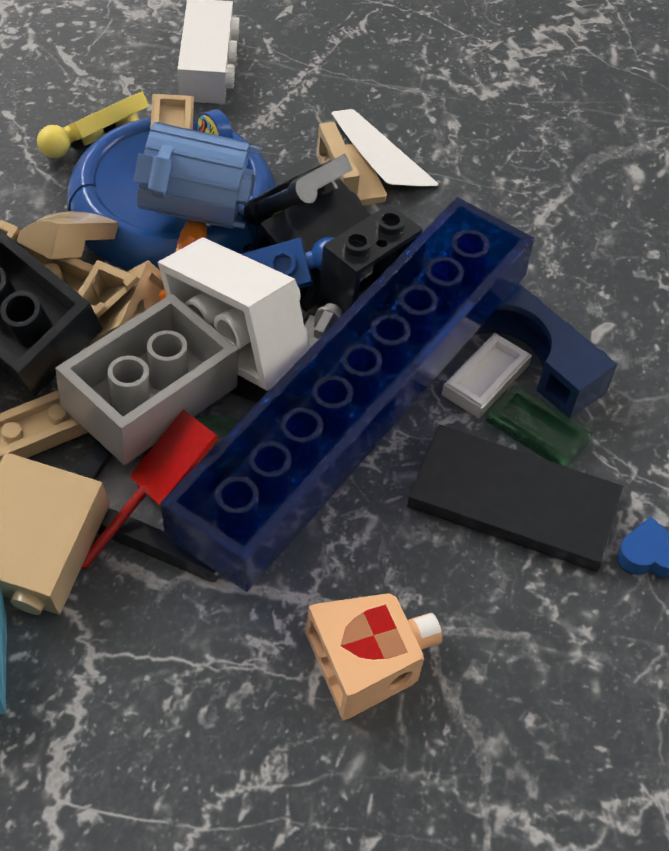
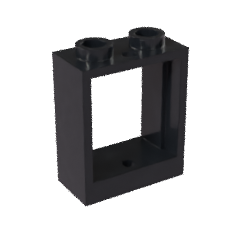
(369, 243)

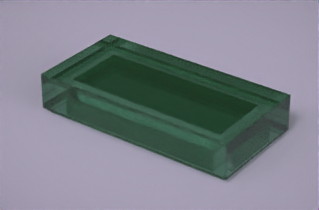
(539, 426)

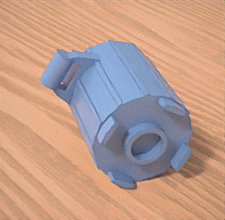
(194, 175)

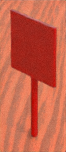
(161, 470)

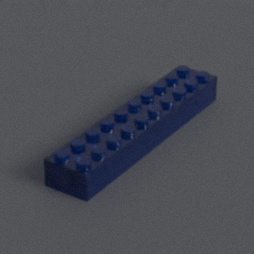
(344, 394)

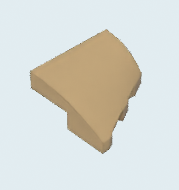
(65, 233)

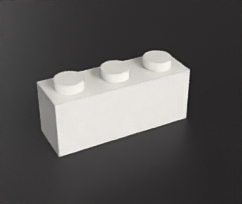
(208, 50)

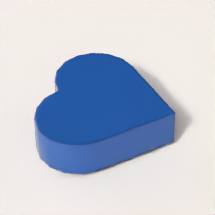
(646, 550)

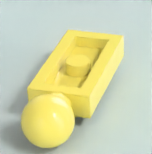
(55, 141)

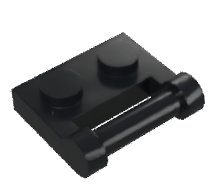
(298, 190)

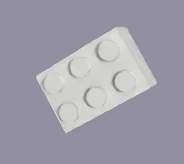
(244, 303)

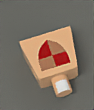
(368, 648)

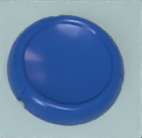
(105, 187)

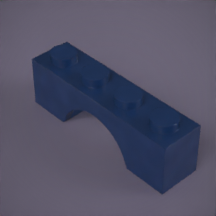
(572, 367)

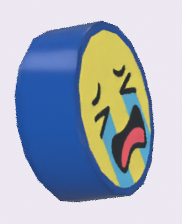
(214, 123)

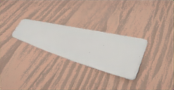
(381, 153)

